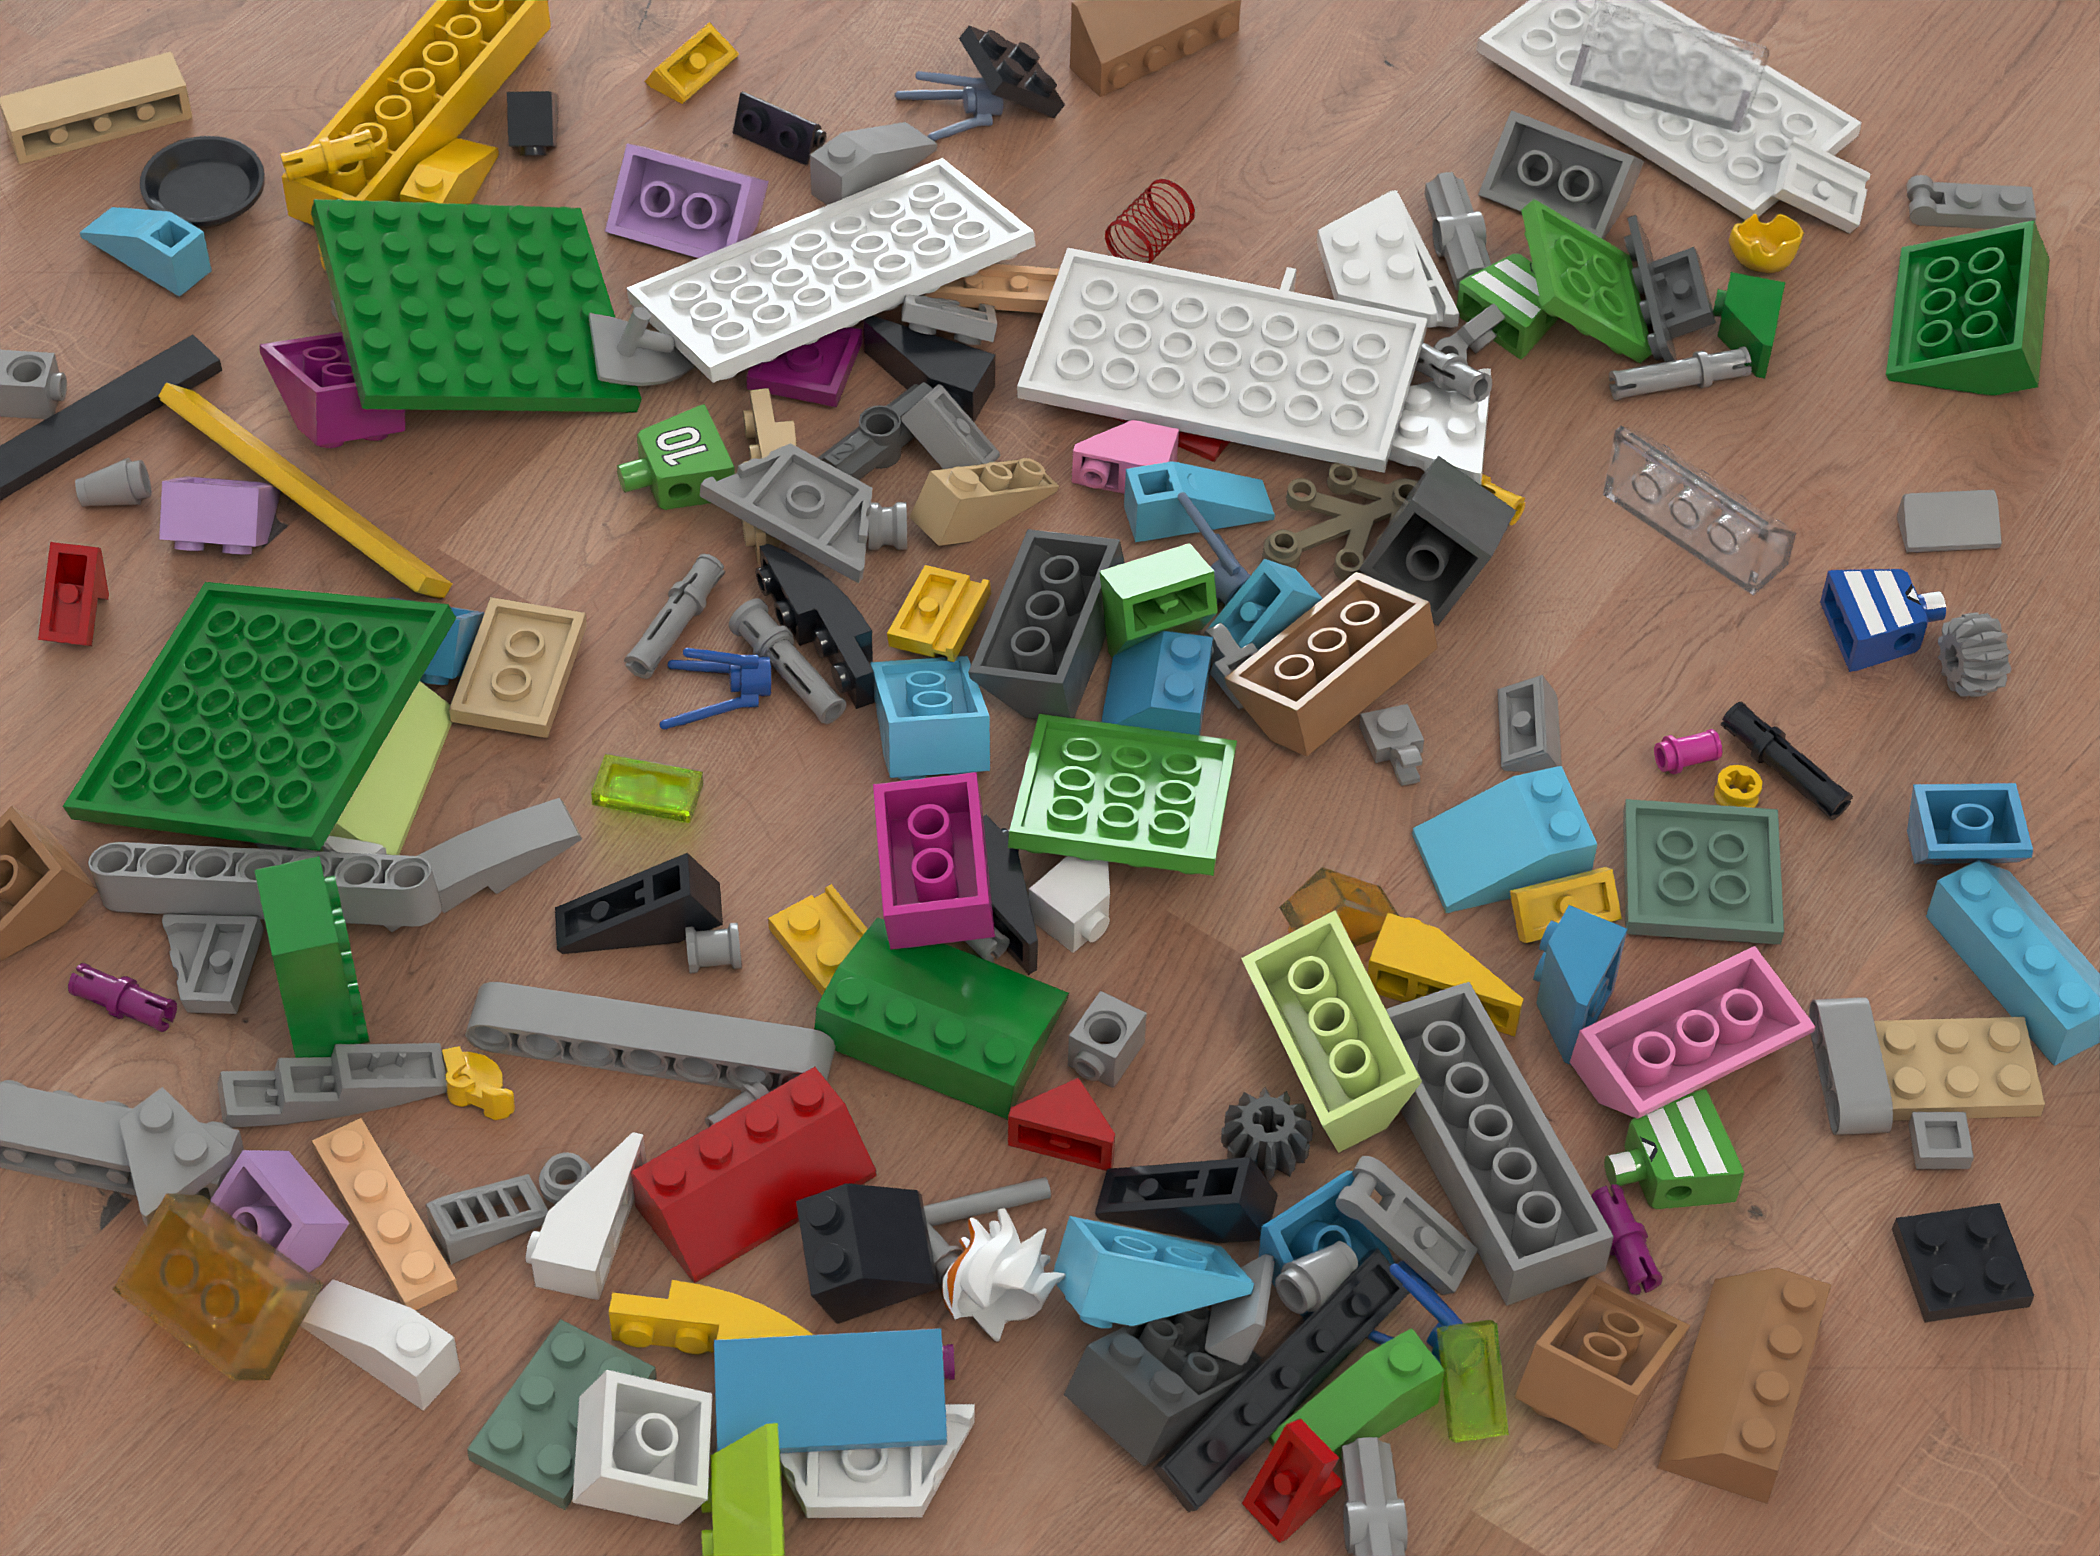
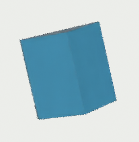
(1315, 1225)

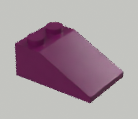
(322, 391)

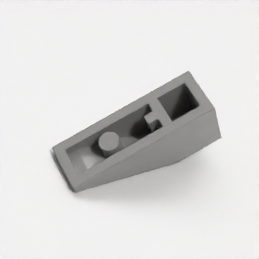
(866, 159)

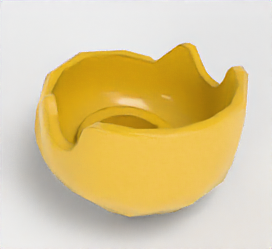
(1766, 245)

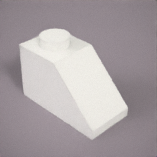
(1072, 901)

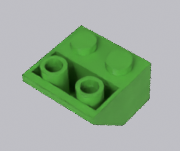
(1157, 595)

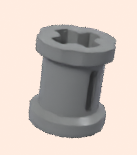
(713, 947)

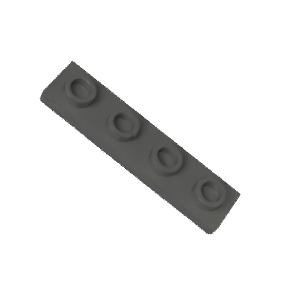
(1673, 289)

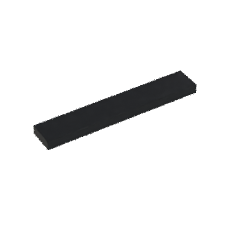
(102, 413)
(1280, 1383)

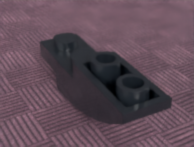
(822, 615)

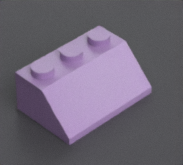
(683, 203)

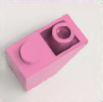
(1105, 457)

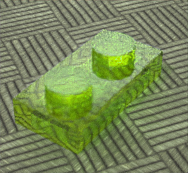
(647, 788)
(1472, 1381)

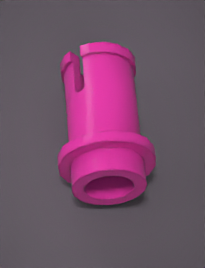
(1674, 753)

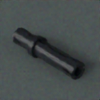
(1771, 747)

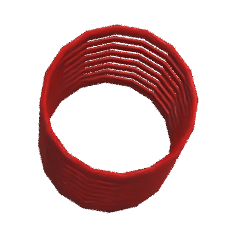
(1180, 227)

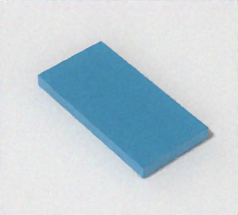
(833, 1390)

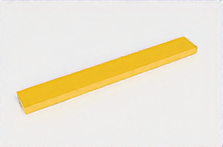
(305, 491)

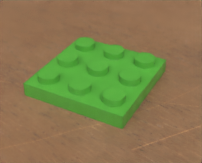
(1585, 281)

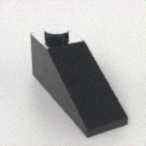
(927, 358)
(1010, 898)
(642, 909)
(1191, 1199)

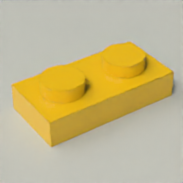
(1547, 901)

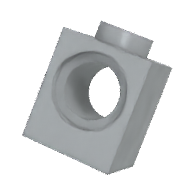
(30, 384)
(1109, 1022)

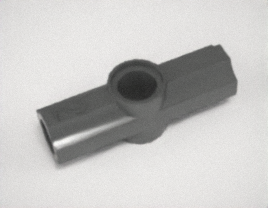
(878, 437)

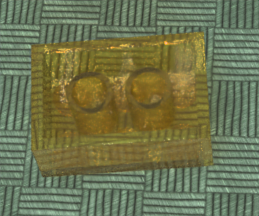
(217, 1287)

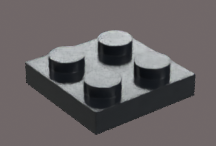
(1012, 71)
(1962, 1262)

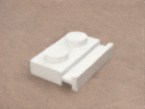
(1822, 185)

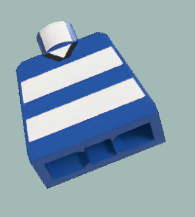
(1877, 614)

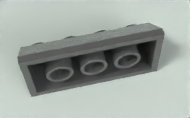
(1047, 624)

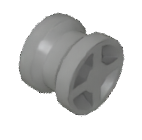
(888, 526)

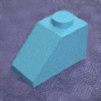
(1267, 604)

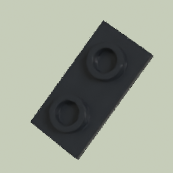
(777, 129)

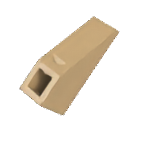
(974, 499)

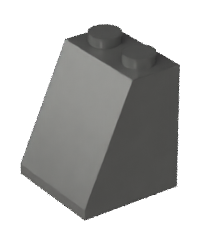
(1439, 538)

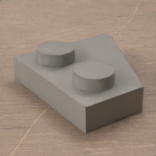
(969, 325)
(212, 959)
(169, 1151)

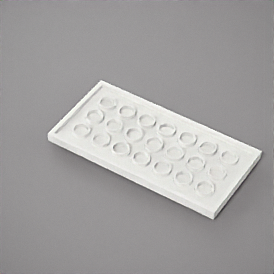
(1730, 167)
(830, 269)
(1224, 359)

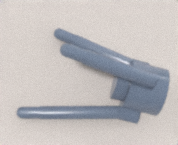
(975, 96)
(1227, 570)

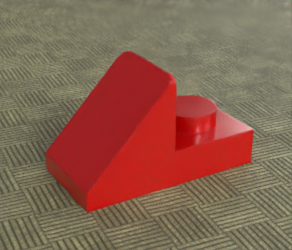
(71, 593)
(1293, 1481)

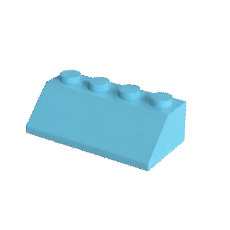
(2020, 957)

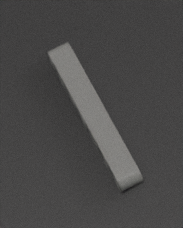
(224, 883)
(643, 1038)

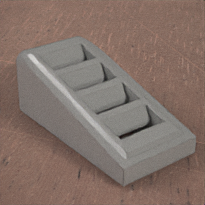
(477, 1237)

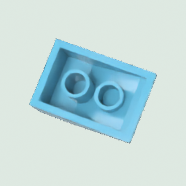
(931, 718)
(1506, 840)
(1141, 1274)

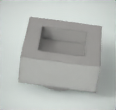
(1941, 1140)

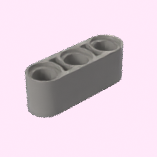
(1851, 1066)

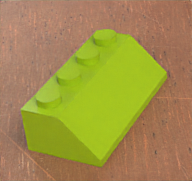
(746, 1497)

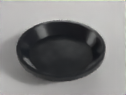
(203, 180)

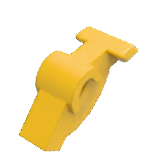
(477, 1081)

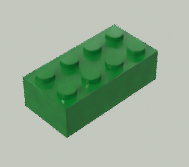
(311, 957)

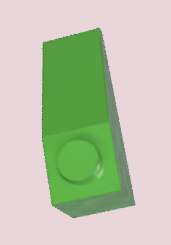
(1374, 1394)

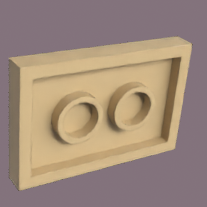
(518, 667)
(1960, 1067)

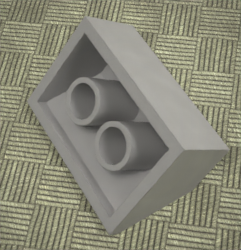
(1561, 171)

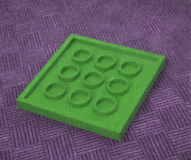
(1123, 795)

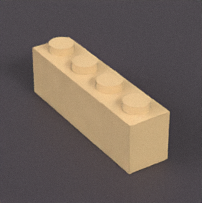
(95, 107)

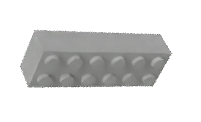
(1496, 1150)

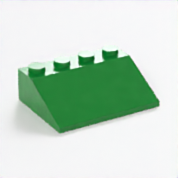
(1971, 311)
(940, 1018)

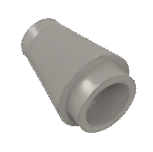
(115, 485)
(1315, 1277)

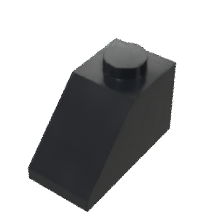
(532, 121)

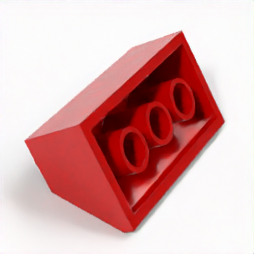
(747, 1171)

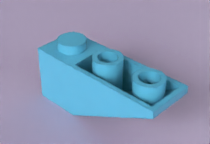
(153, 244)
(1219, 496)

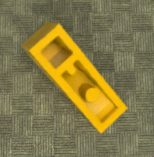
(450, 173)
(1422, 960)

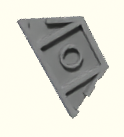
(801, 505)

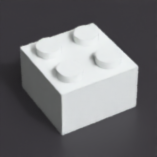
(642, 1447)

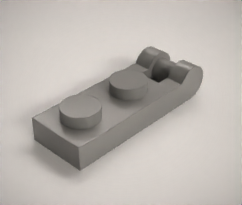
(1968, 204)
(1407, 1225)

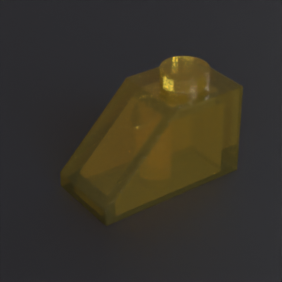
(1357, 902)

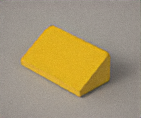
(692, 65)

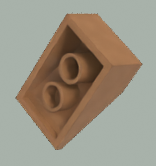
(37, 883)
(1600, 1362)

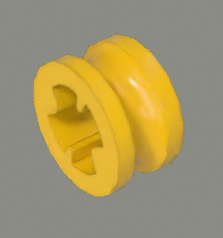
(1742, 778)

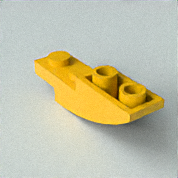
(694, 1319)

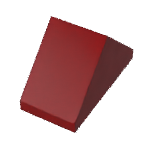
(1063, 1126)

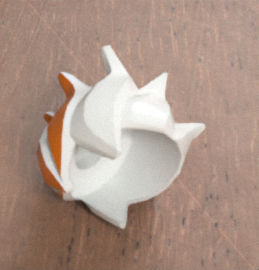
(998, 1276)

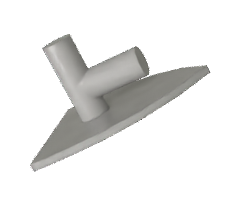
(632, 354)

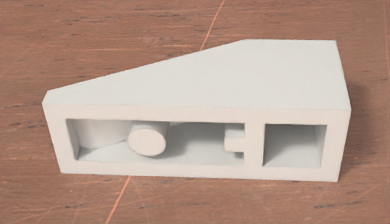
(586, 1226)
(385, 1341)

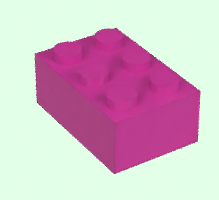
(933, 861)

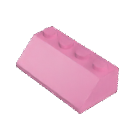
(1688, 1035)

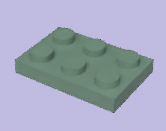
(536, 1423)

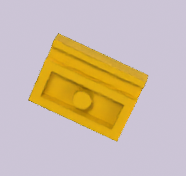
(939, 613)
(818, 934)

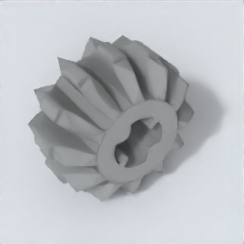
(1974, 654)

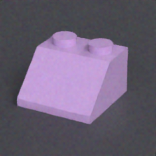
(217, 513)
(281, 1206)

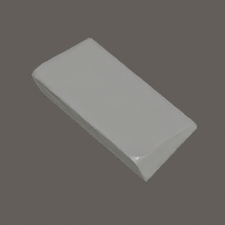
(948, 431)
(1949, 521)
(1529, 726)
(1240, 1321)

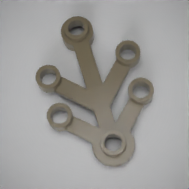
(1348, 517)

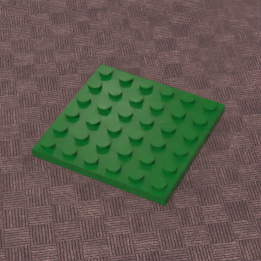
(468, 305)
(261, 714)

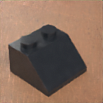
(865, 1248)

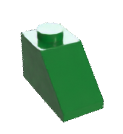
(1750, 317)

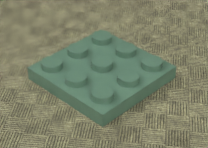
(1702, 871)

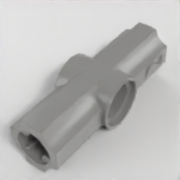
(1456, 228)
(1372, 1512)

